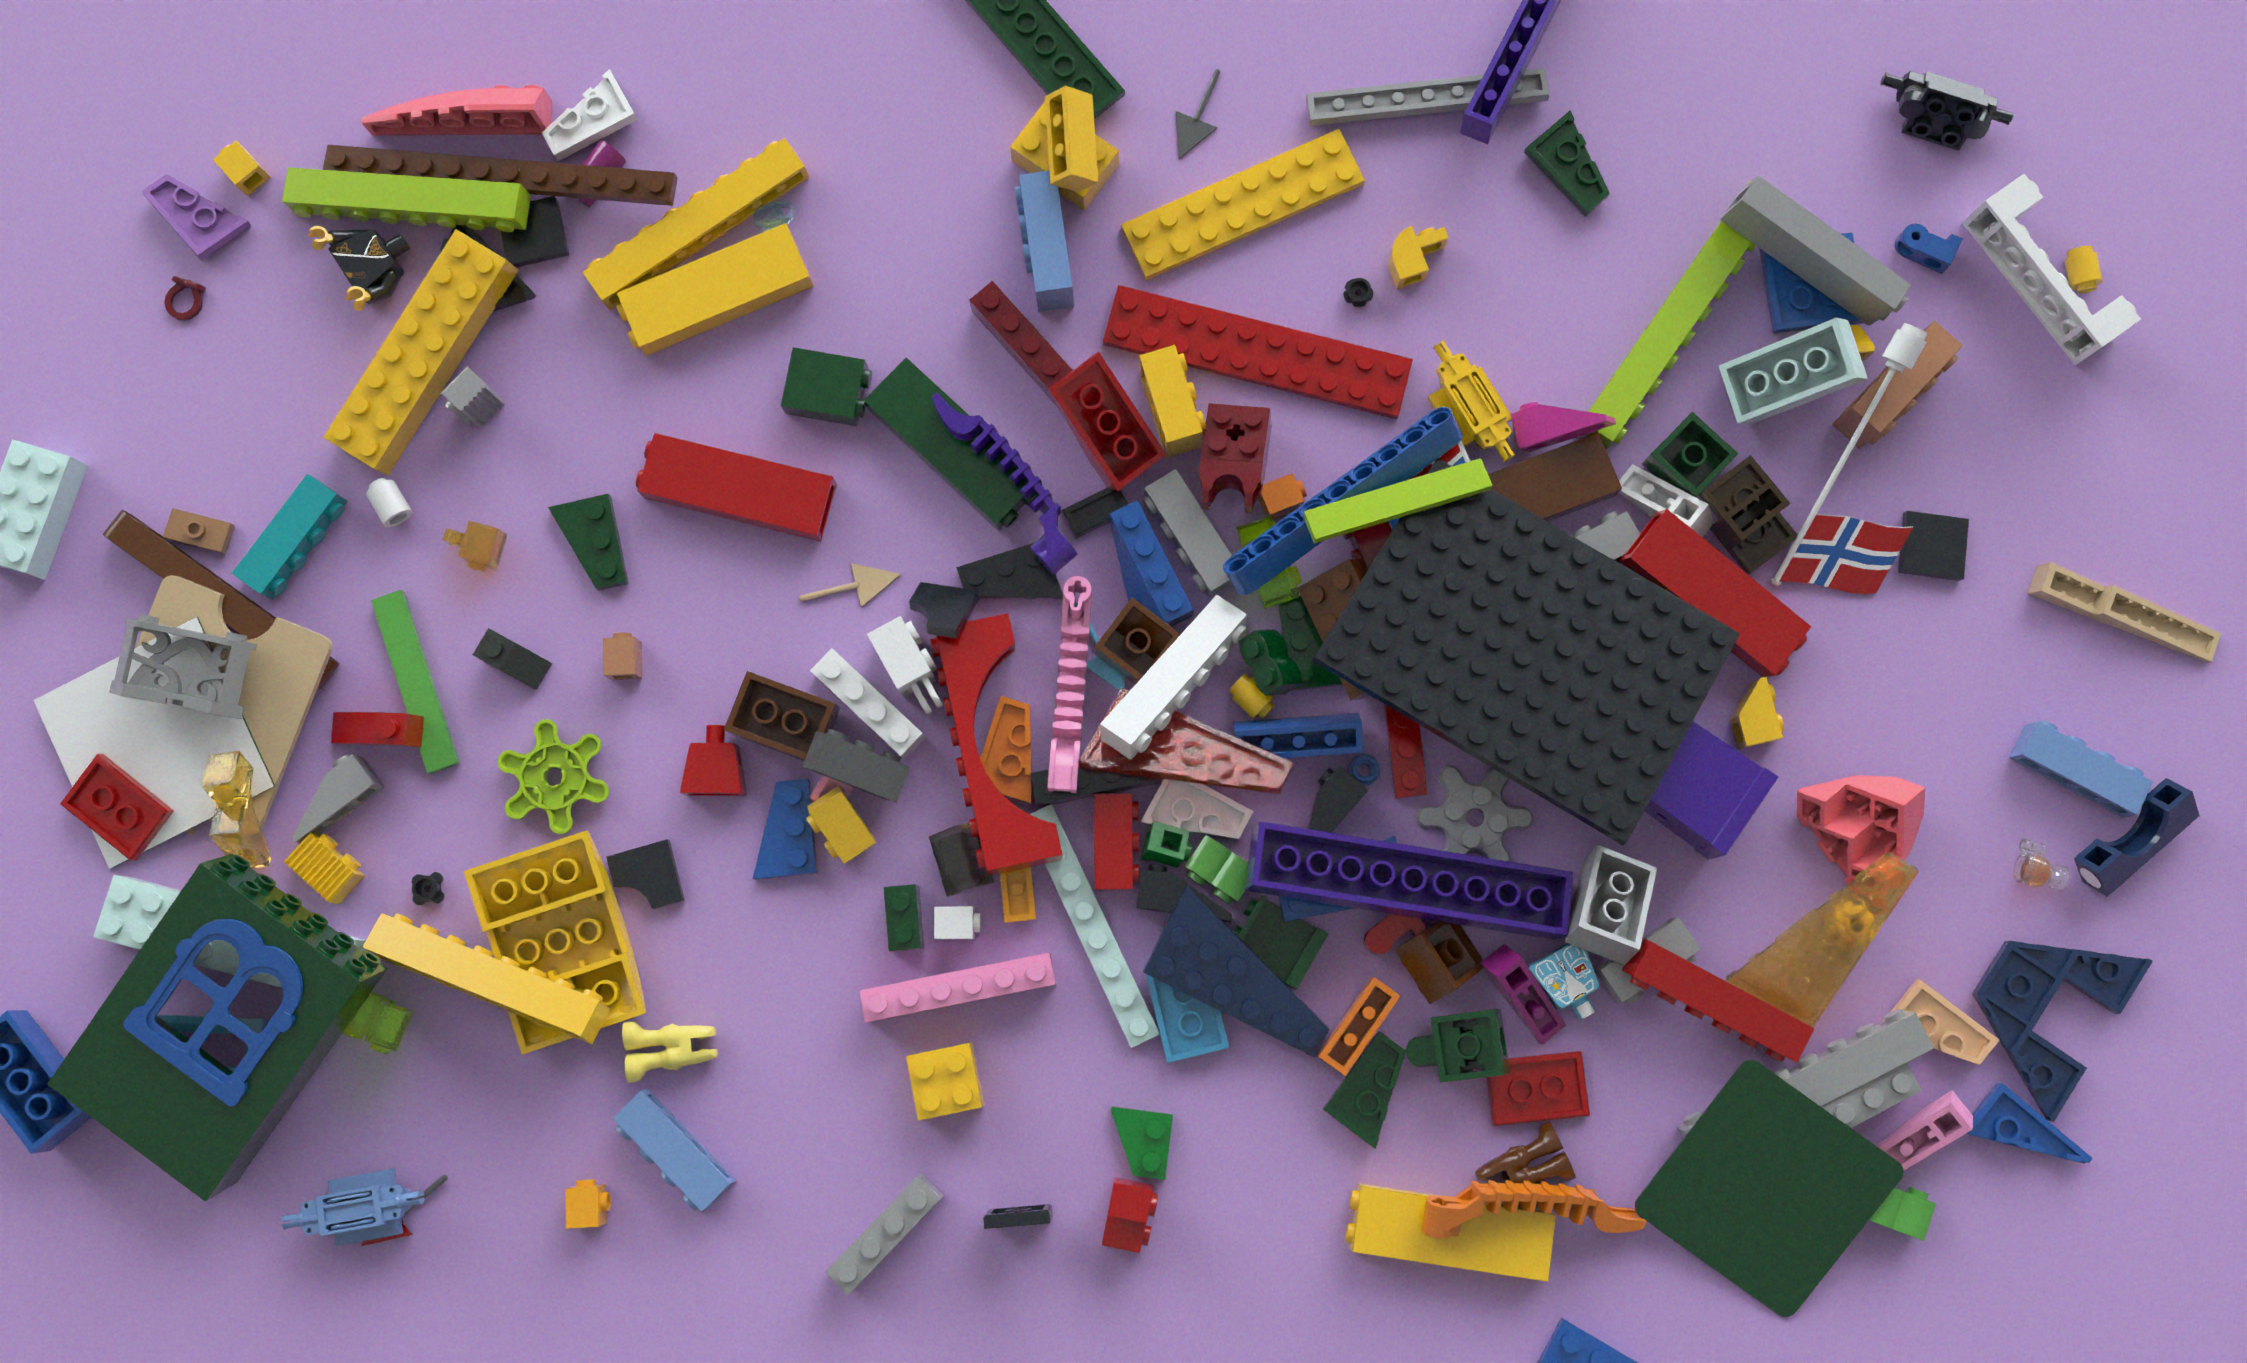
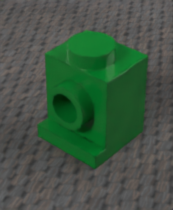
(1170, 836)

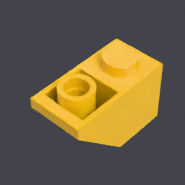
(1756, 717)

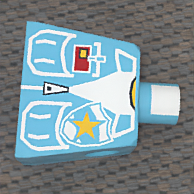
(1567, 978)

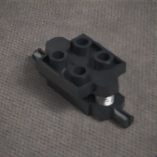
(1944, 108)

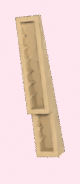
(2123, 611)

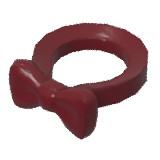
(180, 284)

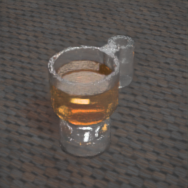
(2035, 870)

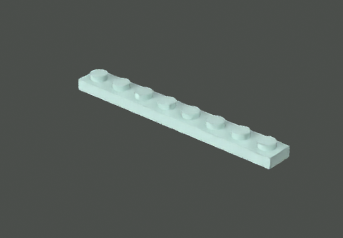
(1098, 940)

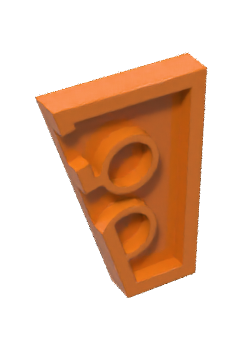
(1008, 750)

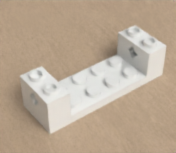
(2035, 278)

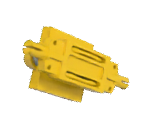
(1473, 402)

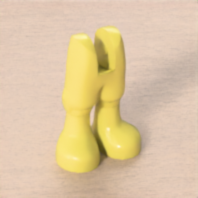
(677, 1052)

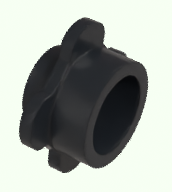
(419, 884)

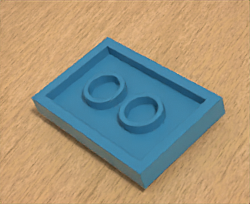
(1185, 1023)

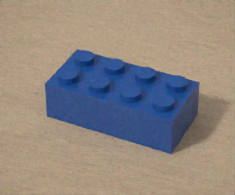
(27, 1103)

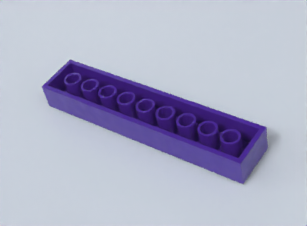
(1409, 881)

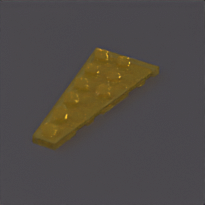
(1821, 949)

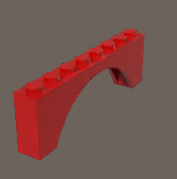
(1006, 833)

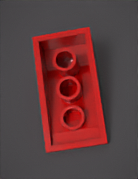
(1106, 423)

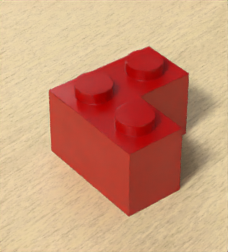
(1128, 1215)

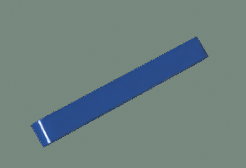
(1387, 466)

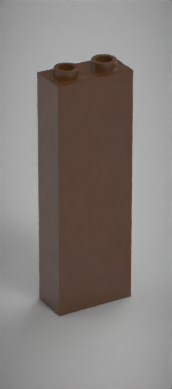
(1560, 479)

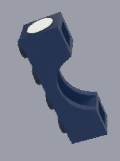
(2163, 816)

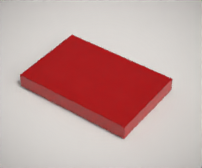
(117, 807)
(1539, 1089)

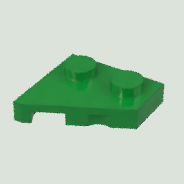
(1144, 1140)

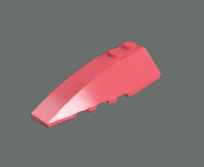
(467, 112)

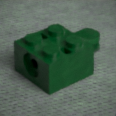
(1463, 1046)

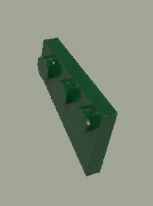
(1367, 1089)

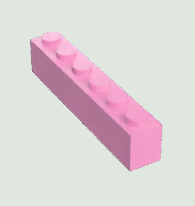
(957, 987)

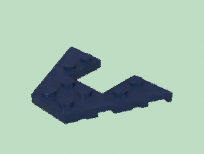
(2020, 988)

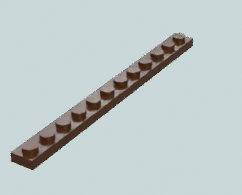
(534, 176)

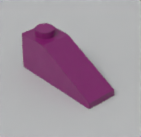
(1523, 992)

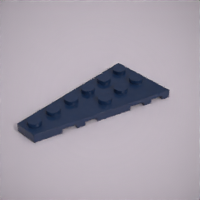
(1220, 970)

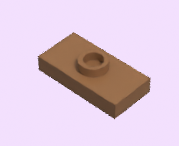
(199, 531)

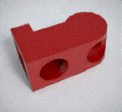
(1382, 935)

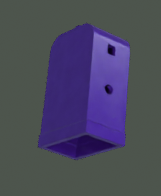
(1709, 792)

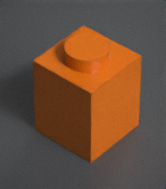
(1282, 496)

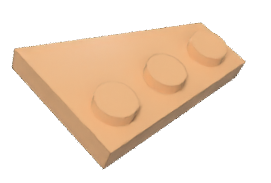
(1946, 1024)

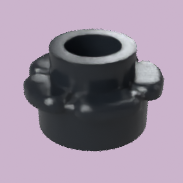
(1361, 285)

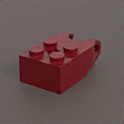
(1234, 452)

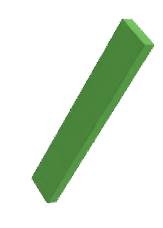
(415, 680)

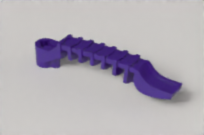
(1052, 548)

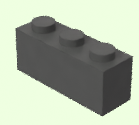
(856, 765)

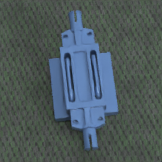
(357, 1208)

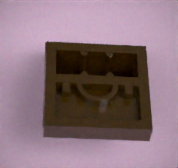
(1749, 515)

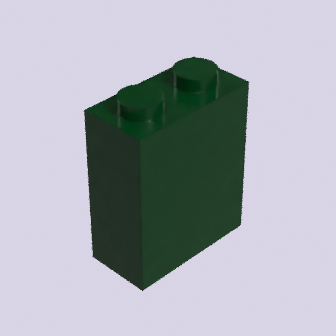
(826, 386)

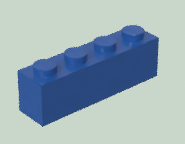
(1304, 735)

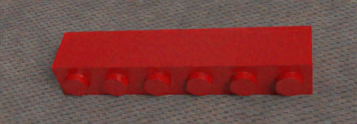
(1718, 1000)

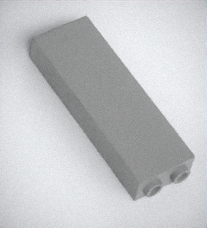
(1816, 252)

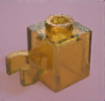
(479, 545)

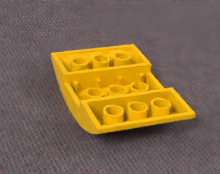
(562, 917)

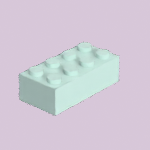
(1793, 371)
(35, 505)

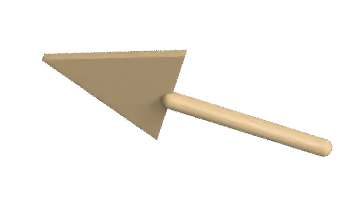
(868, 582)

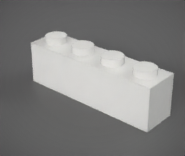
(868, 704)

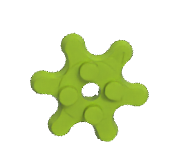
(533, 770)

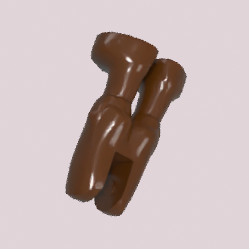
(1514, 1162)

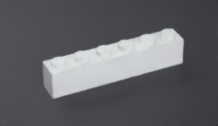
(1174, 677)

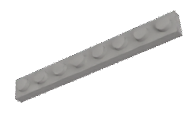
(1412, 98)

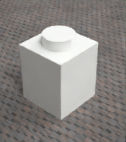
(956, 923)

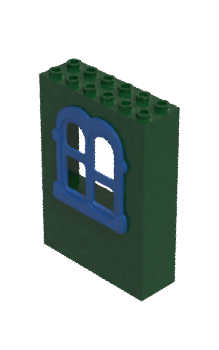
(169, 1092)

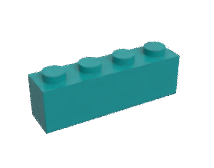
(290, 537)

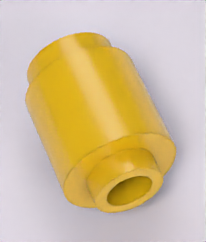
(2083, 269)
(1250, 698)

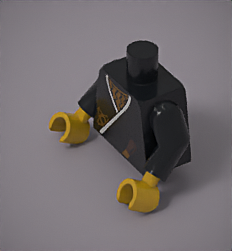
(365, 261)

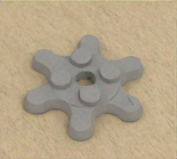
(1485, 797)

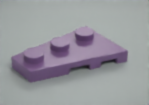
(194, 218)

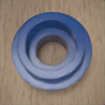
(1371, 762)

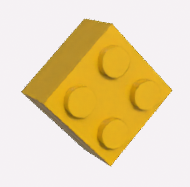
(945, 1081)

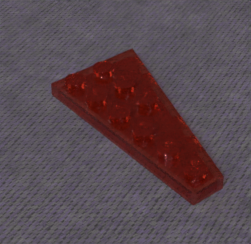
(1193, 754)

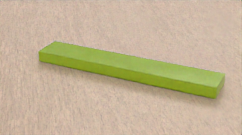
(1397, 500)

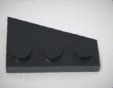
(1010, 575)

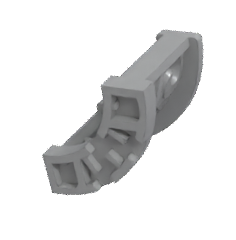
(221, 697)

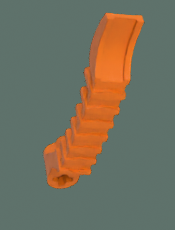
(1446, 1213)

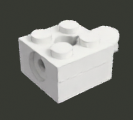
(904, 661)

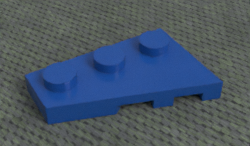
(787, 837)

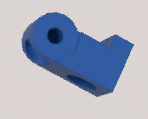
(1927, 248)

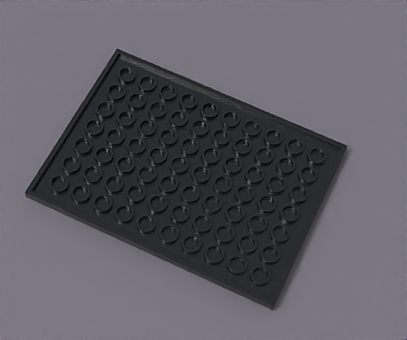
(1530, 654)

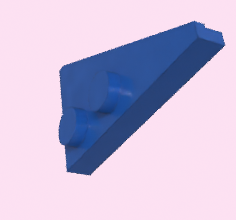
(2012, 1121)

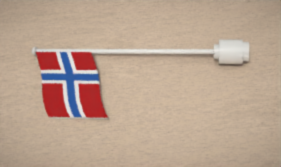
(1843, 549)

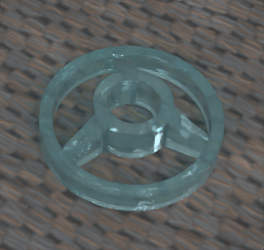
(774, 217)

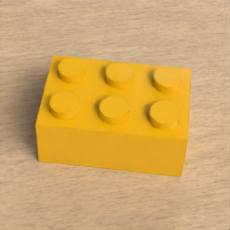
(1031, 154)
(1172, 400)

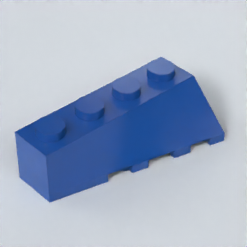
(1146, 568)

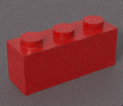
(1115, 842)

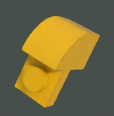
(1408, 251)

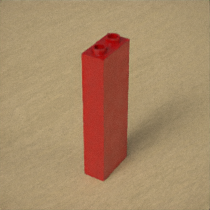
(736, 486)
(1702, 576)

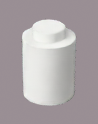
(388, 502)

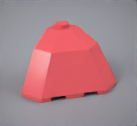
(1862, 819)

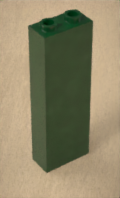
(907, 410)

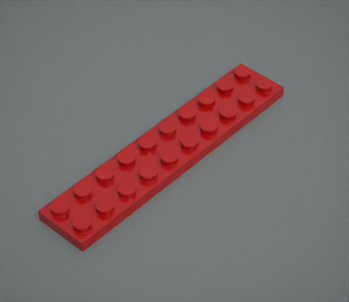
(1259, 352)

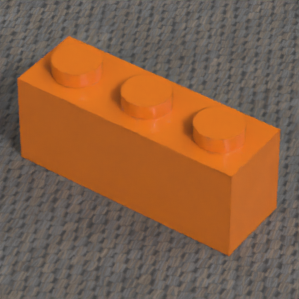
(1358, 1025)

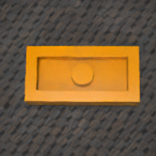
(1018, 895)

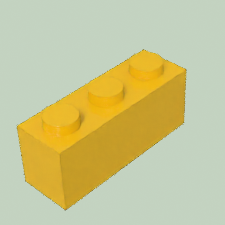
(1071, 139)

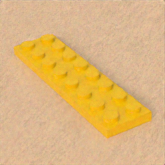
(1242, 204)

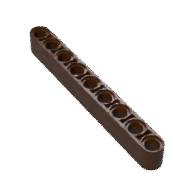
(168, 560)

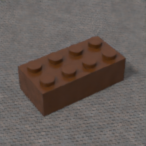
(1326, 599)

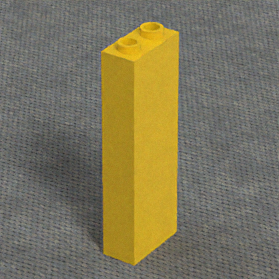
(713, 290)
(1507, 1243)

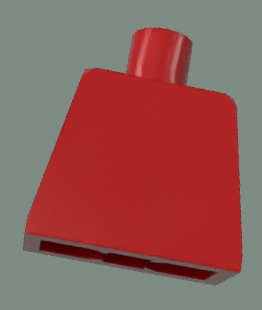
(713, 767)

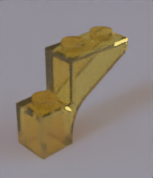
(234, 822)

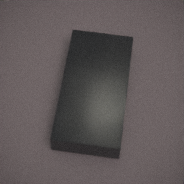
(1093, 511)

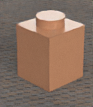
(622, 657)

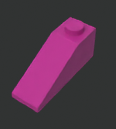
(1545, 425)

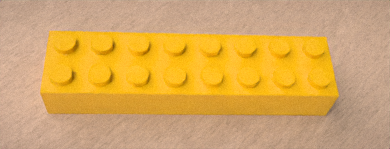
(421, 353)

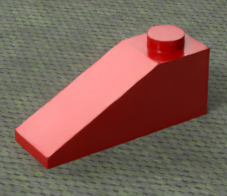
(377, 729)

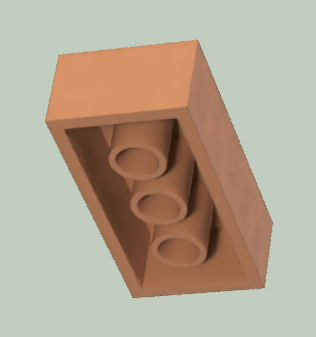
(1902, 390)

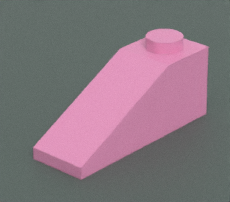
(1928, 1130)

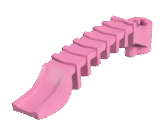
(1070, 686)

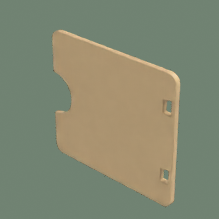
(277, 678)

